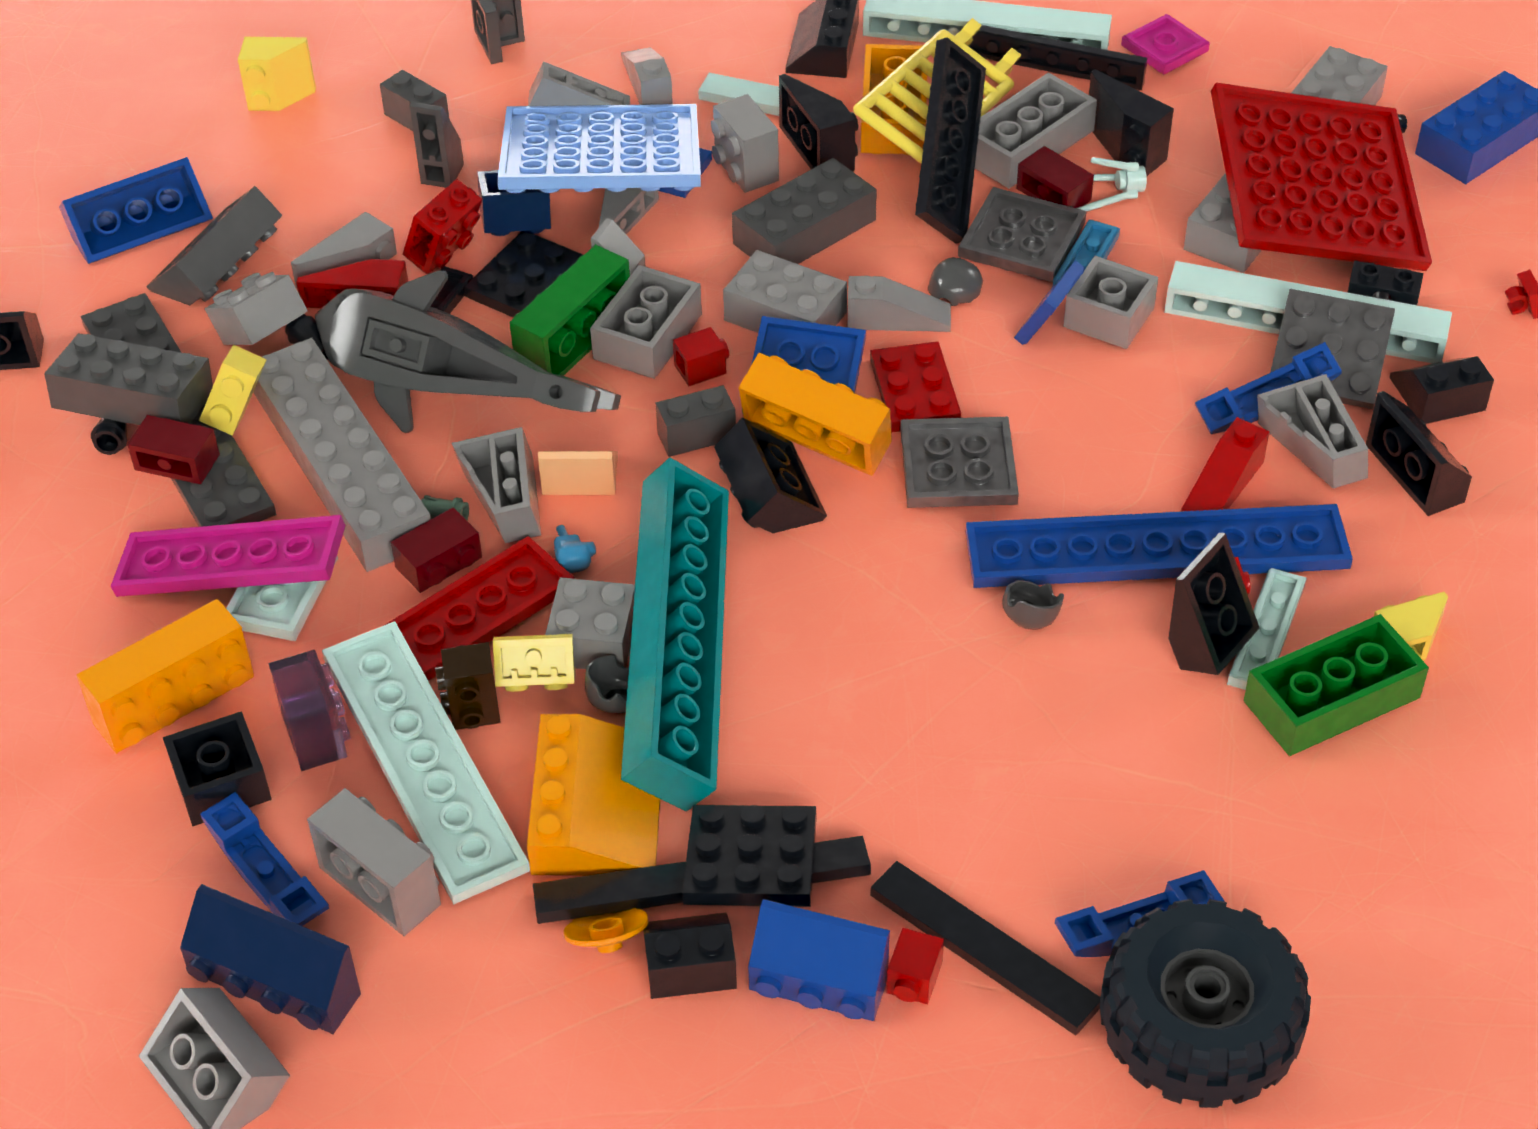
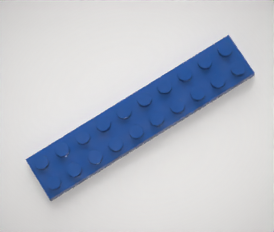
(1153, 544)

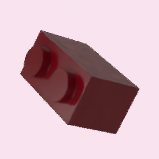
(1054, 179)
(173, 449)
(436, 549)

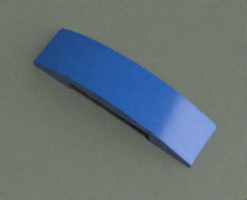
(1224, 406)
(261, 862)
(1096, 933)

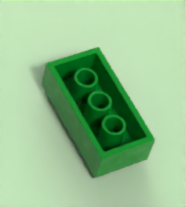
(558, 321)
(1335, 684)

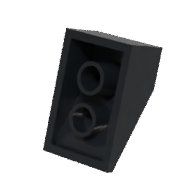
(1130, 122)
(816, 124)
(1210, 611)

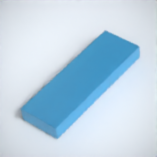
(1094, 240)

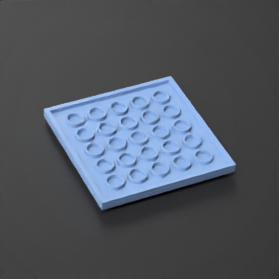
(600, 148)

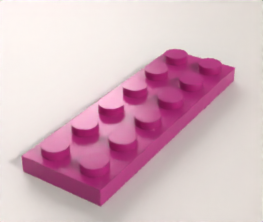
(229, 556)

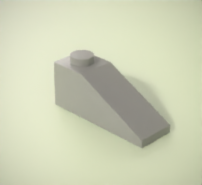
(648, 76)
(563, 88)
(627, 206)
(355, 242)
(891, 306)

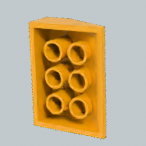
(580, 807)

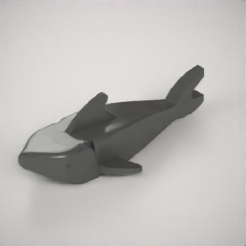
(420, 348)

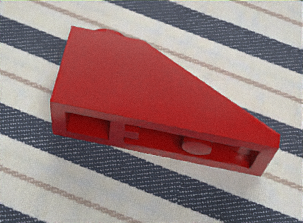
(370, 274)
(1229, 468)

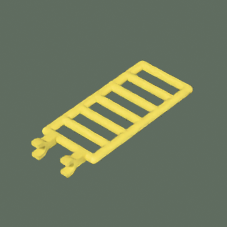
(998, 73)

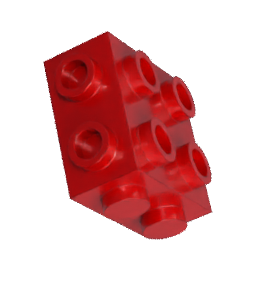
(442, 227)

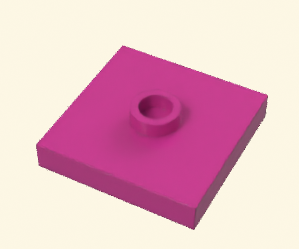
(1165, 43)

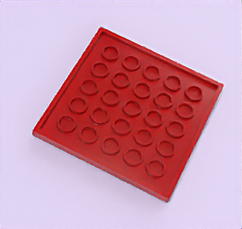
(1319, 177)

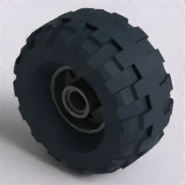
(1205, 1003)

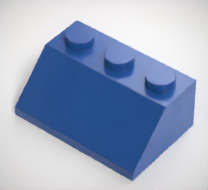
(819, 960)

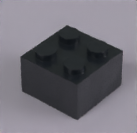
(215, 763)

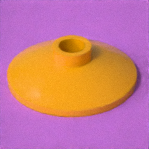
(606, 930)

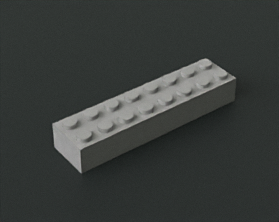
(339, 451)

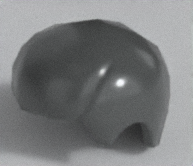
(955, 281)
(1031, 605)
(607, 684)

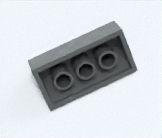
(218, 249)

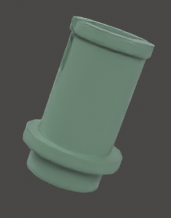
(438, 505)

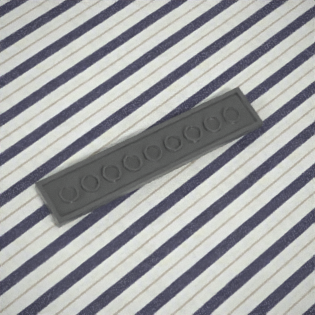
(231, 487)

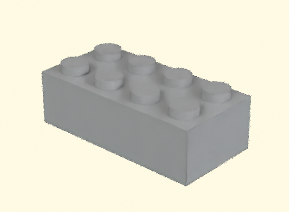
(1037, 116)

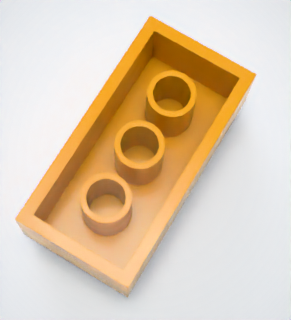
(879, 63)
(816, 413)
(166, 675)

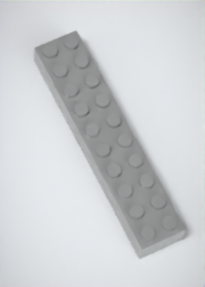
(1334, 76)

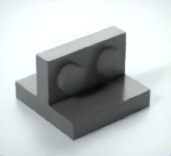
(497, 25)

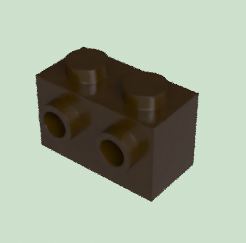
(469, 686)

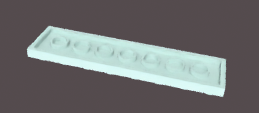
(425, 762)

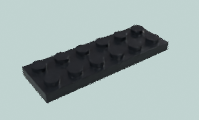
(950, 140)

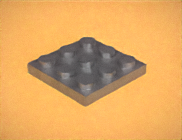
(1022, 234)
(1353, 332)
(958, 462)

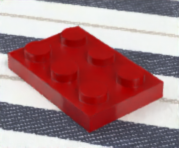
(914, 383)

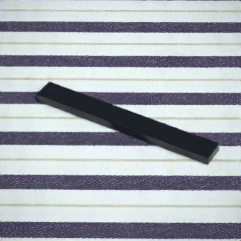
(664, 883)

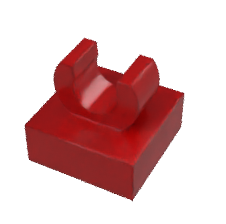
(1524, 295)

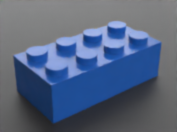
(1481, 128)

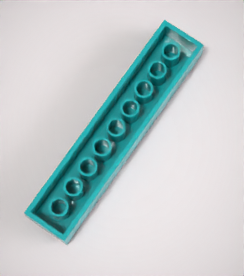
(677, 637)

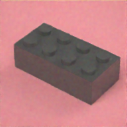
(806, 213)
(127, 381)

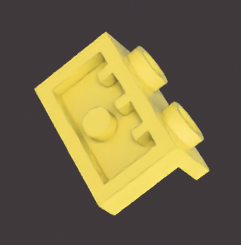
(534, 661)

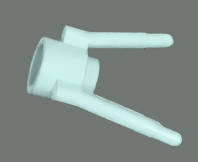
(1129, 179)

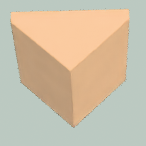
(578, 472)

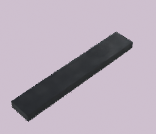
(1060, 56)
(987, 948)

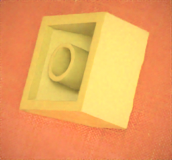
(275, 72)

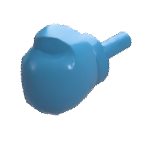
(571, 552)

